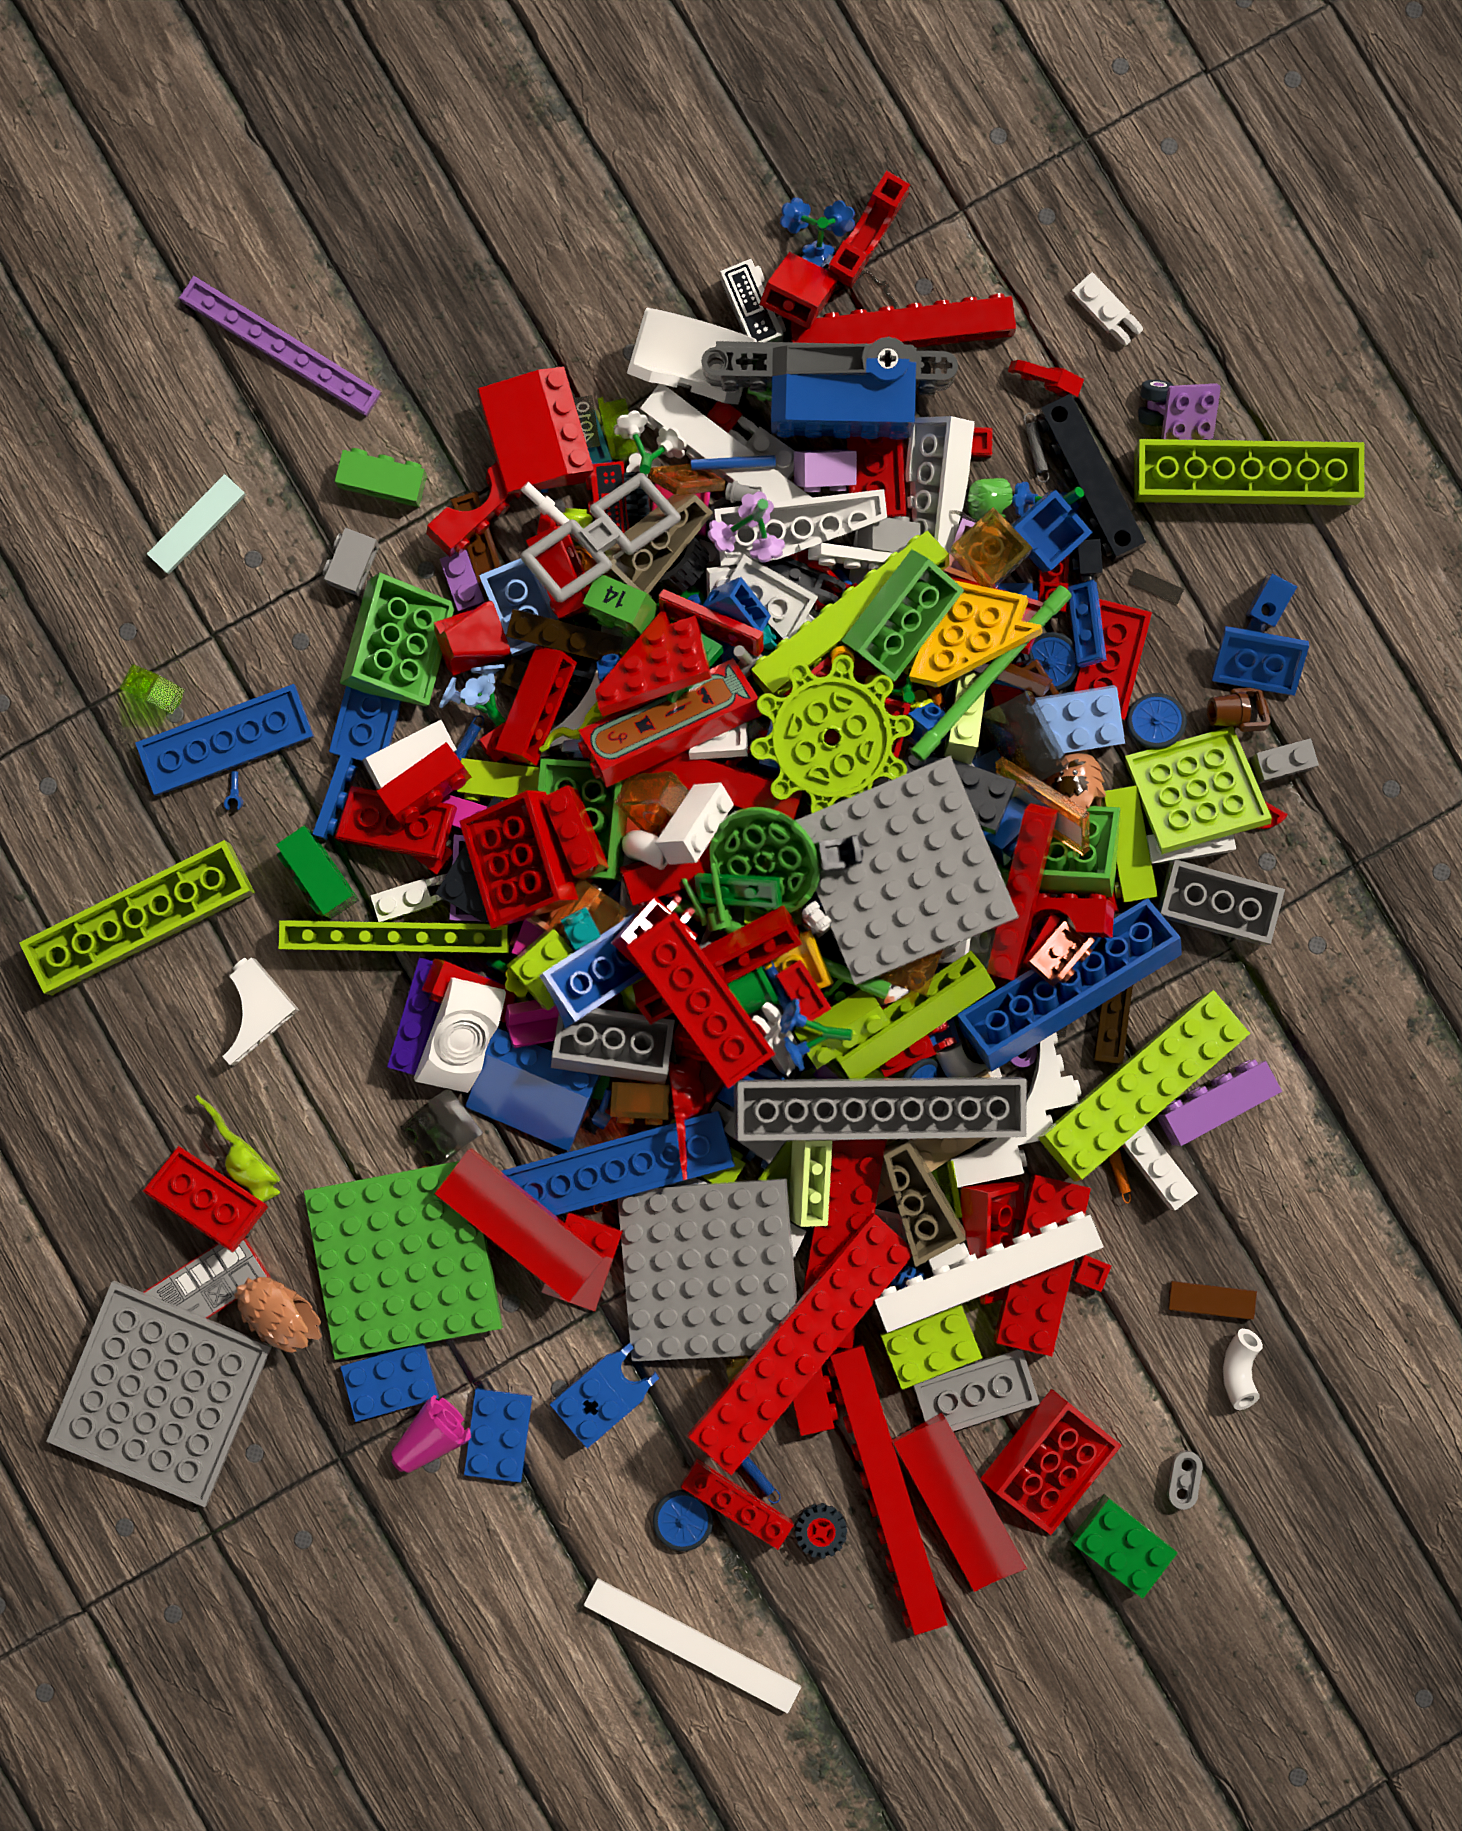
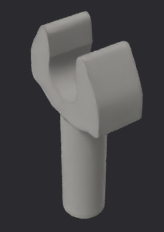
(746, 659)

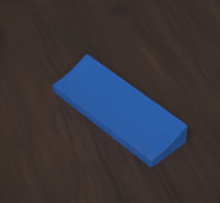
(595, 973)

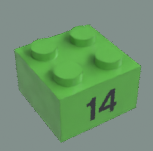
(620, 606)

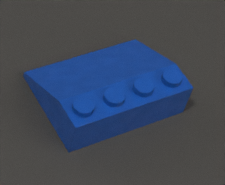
(529, 1094)

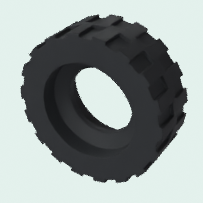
(685, 569)

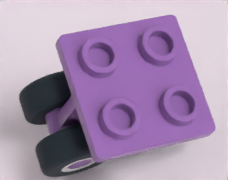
(1182, 410)

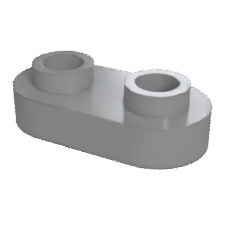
(1185, 1479)

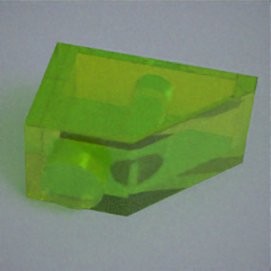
(152, 689)

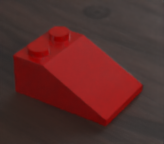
(606, 1240)

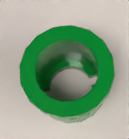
(753, 990)

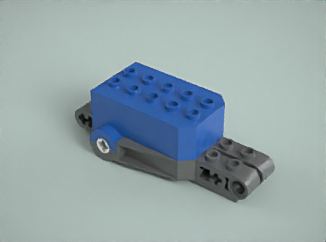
(834, 385)

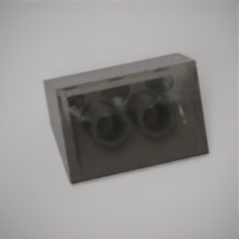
(1025, 736)

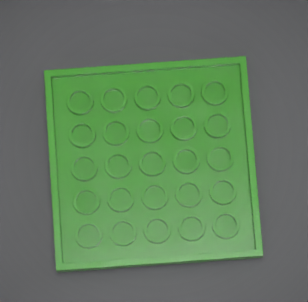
(399, 1263)

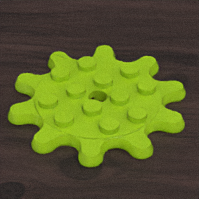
(826, 704)

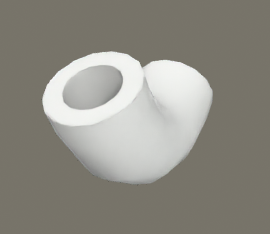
(642, 846)
(957, 1065)
(1238, 1369)

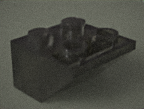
(441, 1129)

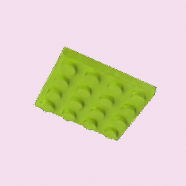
(1198, 790)

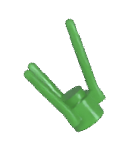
(718, 916)

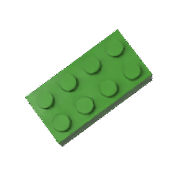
(903, 615)

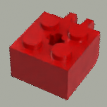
(645, 918)

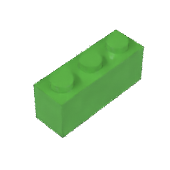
(381, 477)

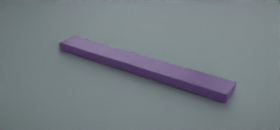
(280, 346)

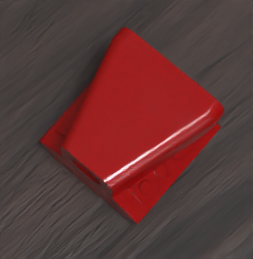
(472, 638)

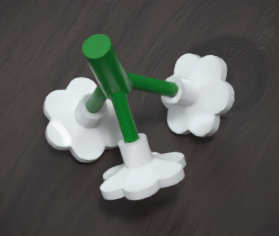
(669, 442)

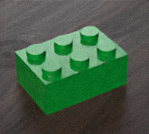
(316, 873)
(1123, 1546)

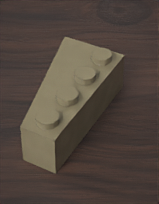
(651, 562)
(921, 1203)

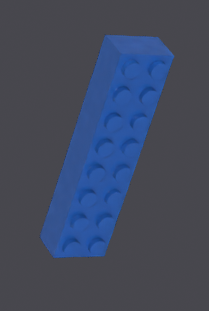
(1032, 1009)

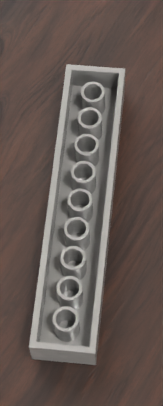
(879, 1108)

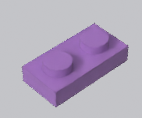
(462, 581)

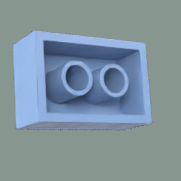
(519, 589)
(1084, 718)

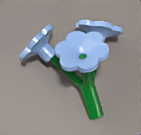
(477, 693)

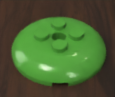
(760, 832)

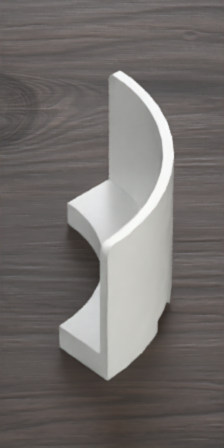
(672, 350)

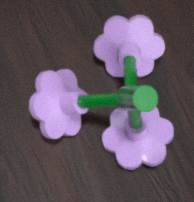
(755, 511)

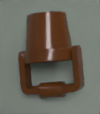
(1235, 710)

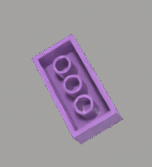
(1218, 1103)

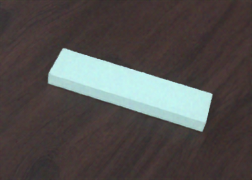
(196, 524)

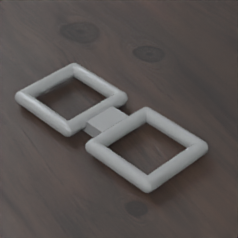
(600, 537)

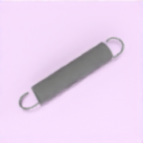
(1036, 447)

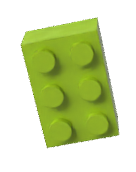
(931, 1346)

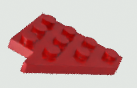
(657, 664)

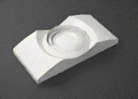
(460, 1035)

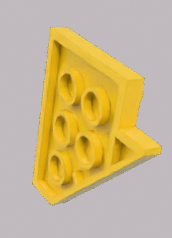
(972, 633)

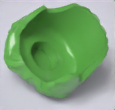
(989, 493)

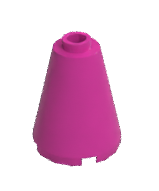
(430, 1435)

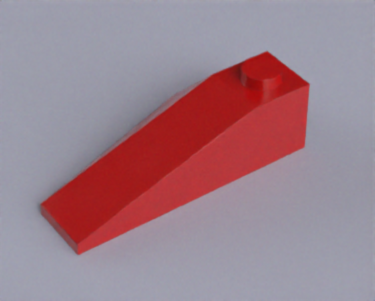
(990, 1219)

